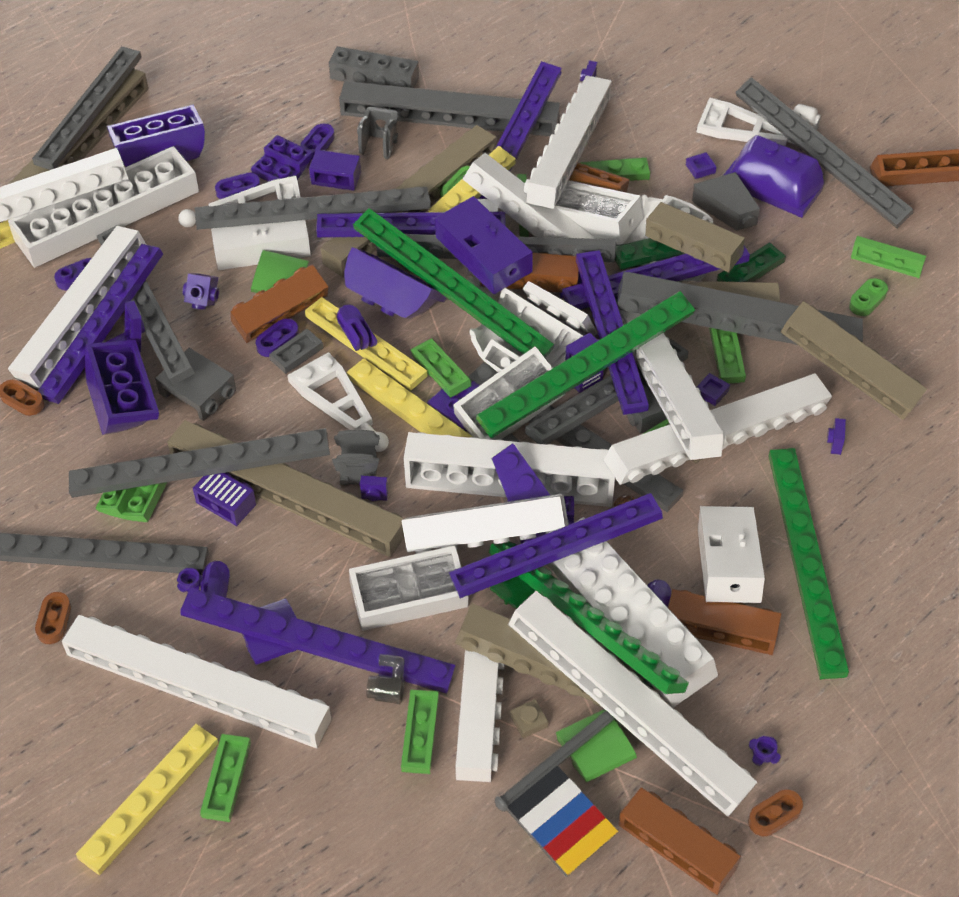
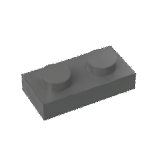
(296, 351)

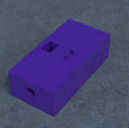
(484, 245)

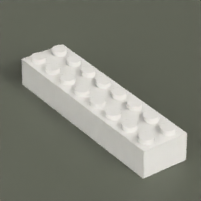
(78, 220)
(466, 467)
(626, 600)

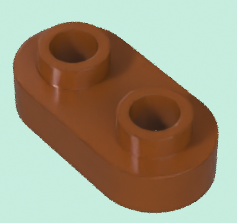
(25, 398)
(52, 620)
(774, 814)

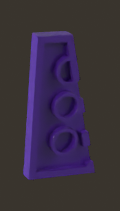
(518, 477)

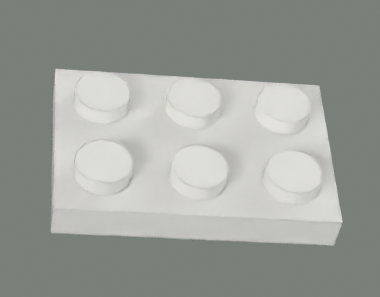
(559, 309)

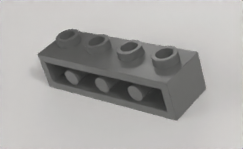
(372, 68)

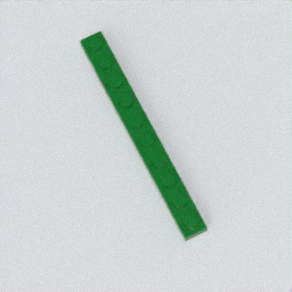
(451, 284)
(584, 364)
(808, 565)
(606, 632)

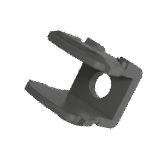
(368, 127)
(357, 455)

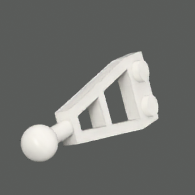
(716, 113)
(285, 188)
(318, 373)

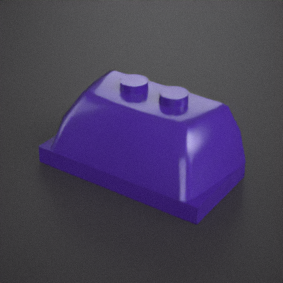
(157, 132)
(778, 175)
(388, 285)
(119, 386)

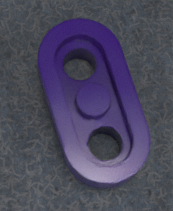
(318, 138)
(236, 184)
(67, 275)
(275, 336)

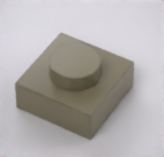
(529, 718)

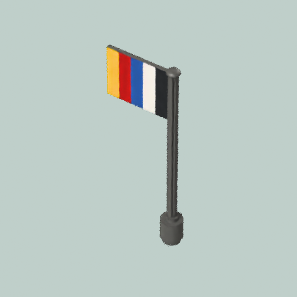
(556, 810)

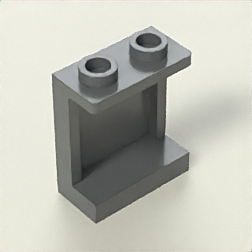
(203, 390)

